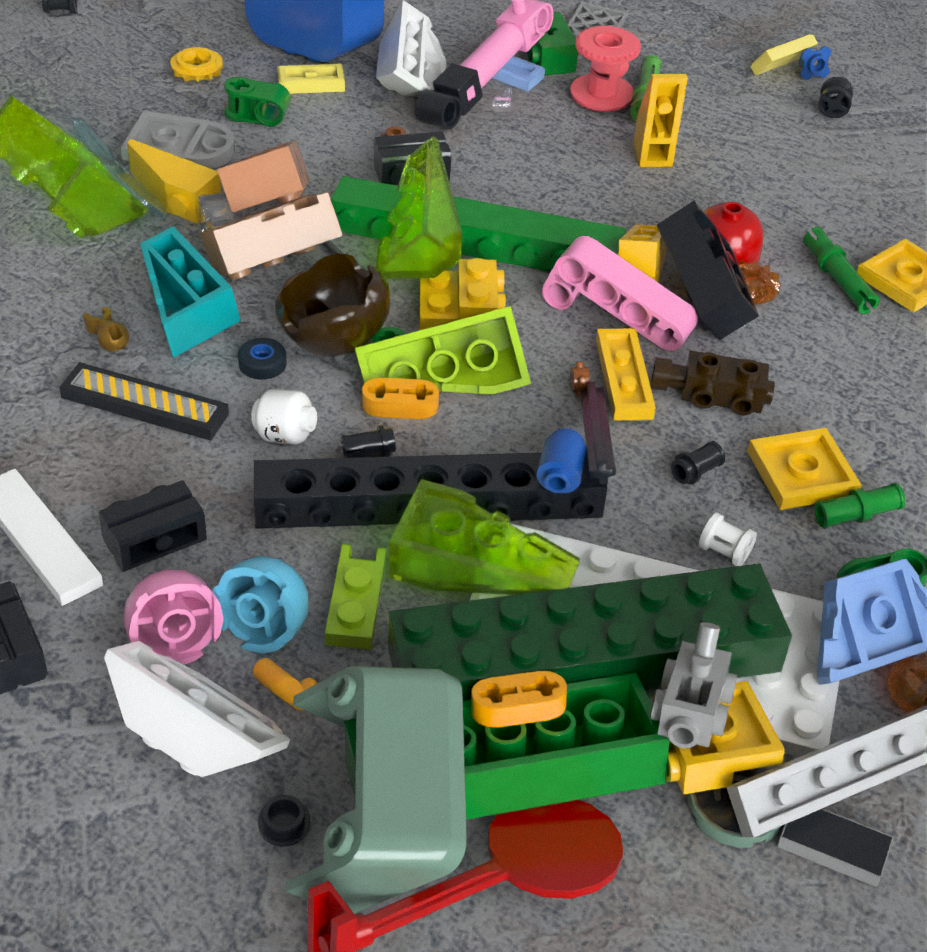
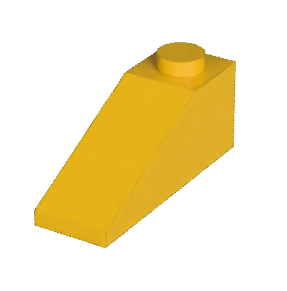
(659, 120)
(172, 179)
(644, 249)

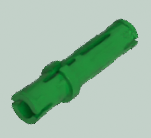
(833, 260)

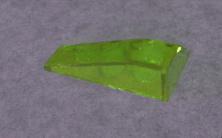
(424, 222)
(461, 547)

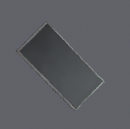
(838, 844)

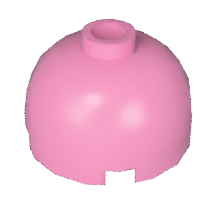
(173, 614)

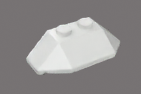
(409, 53)
(188, 713)

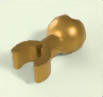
(111, 334)

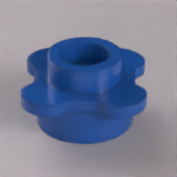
(808, 58)

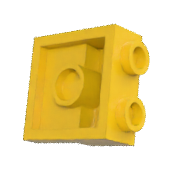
(461, 293)
(745, 745)

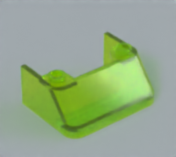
(64, 170)

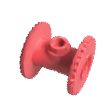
(609, 54)

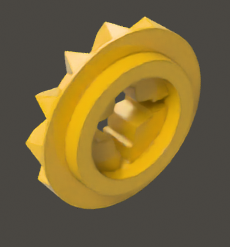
(184, 64)

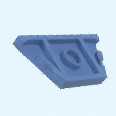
(871, 620)

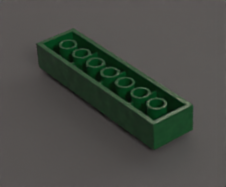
(597, 629)

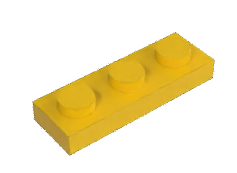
(625, 374)

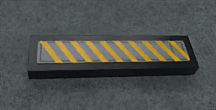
(144, 401)

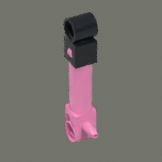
(461, 85)

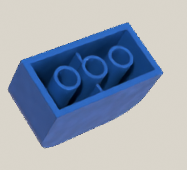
(316, 27)

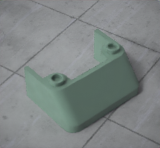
(406, 782)

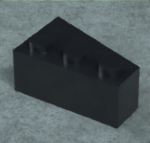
(708, 271)

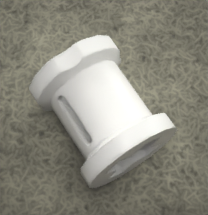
(727, 539)

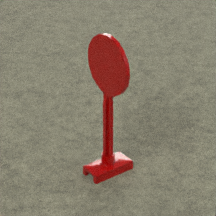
(542, 850)

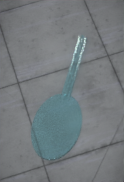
(116, 171)

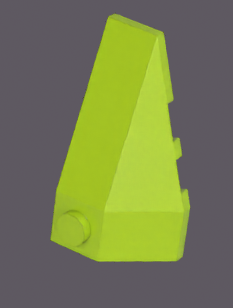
(460, 357)

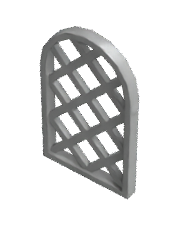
(592, 10)

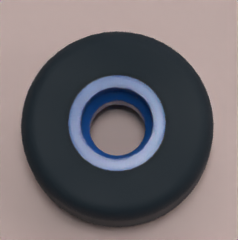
(262, 358)

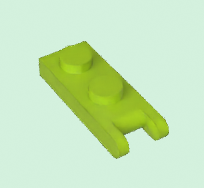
(355, 600)

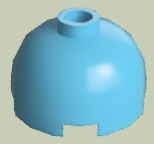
(262, 602)

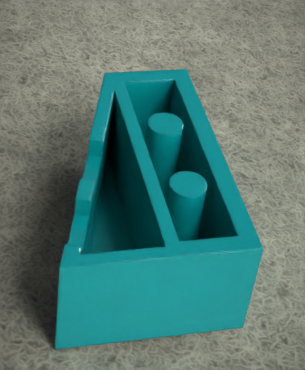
(188, 291)

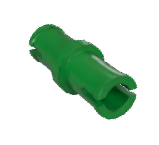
(859, 505)

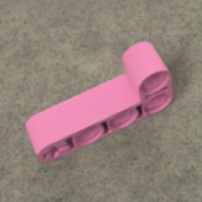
(620, 290)

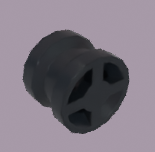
(837, 105)

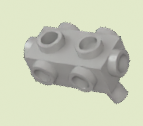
(695, 688)

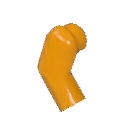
(280, 681)

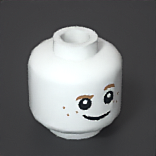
(284, 416)

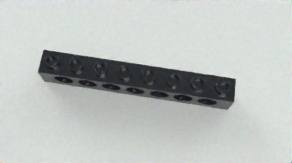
(380, 488)

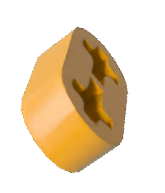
(400, 398)
(518, 699)

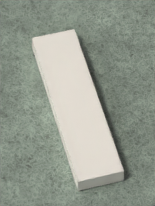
(44, 541)

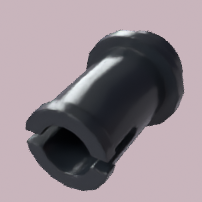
(369, 443)
(690, 466)

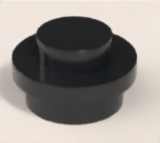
(284, 821)

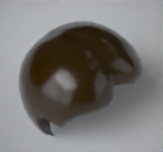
(333, 306)

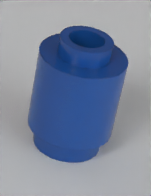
(562, 461)

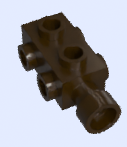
(721, 377)

